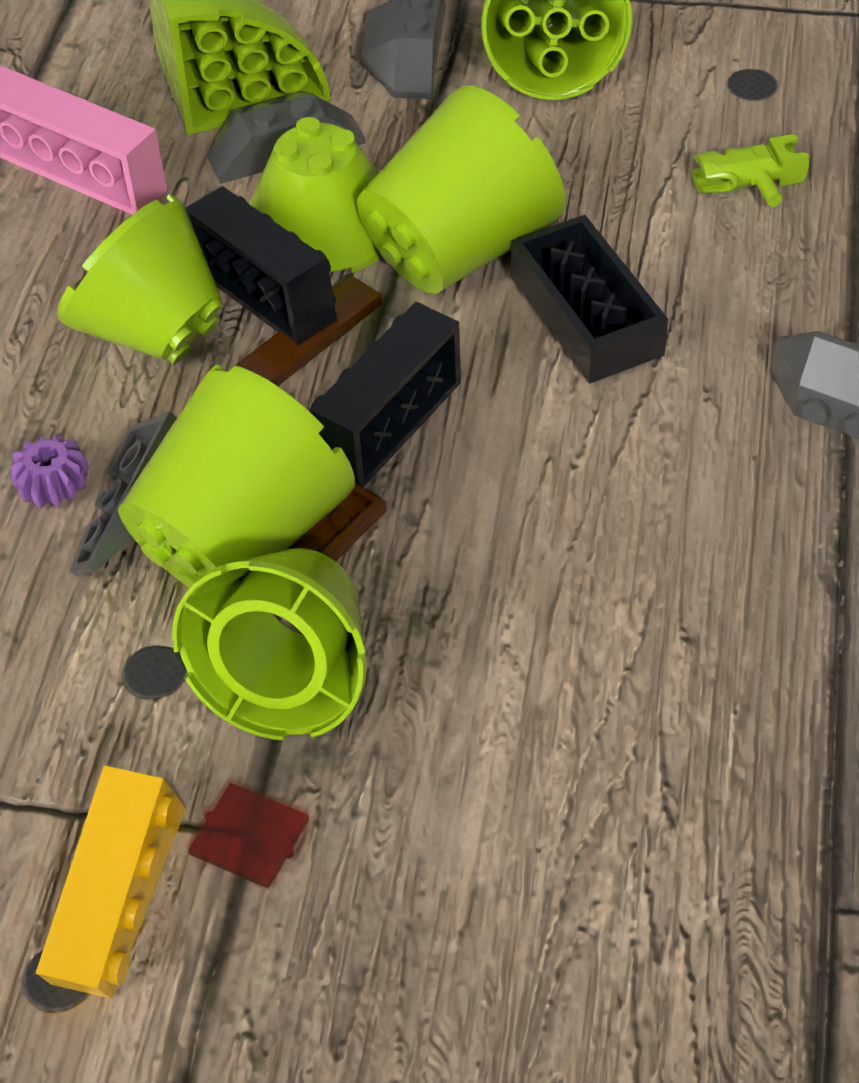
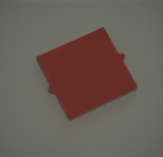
(249, 835)

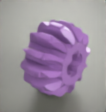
(49, 471)

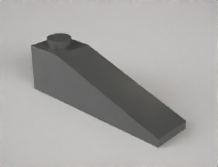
(107, 533)

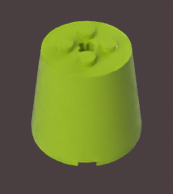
(460, 191)
(234, 478)

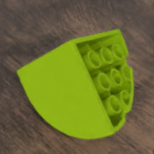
(226, 46)

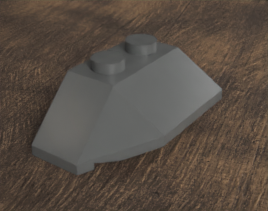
(404, 45)
(254, 130)
(819, 379)

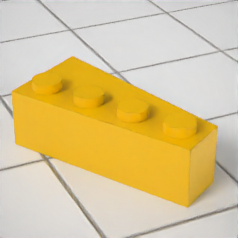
(110, 881)

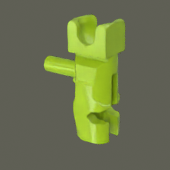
(751, 167)

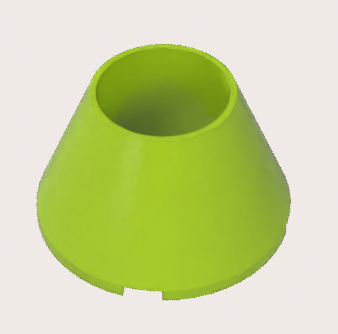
(256, 667)

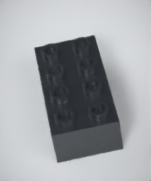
(264, 265)
(588, 298)
(391, 389)

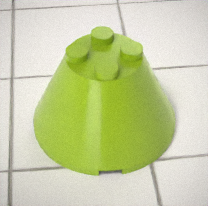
(555, 44)
(314, 191)
(146, 286)

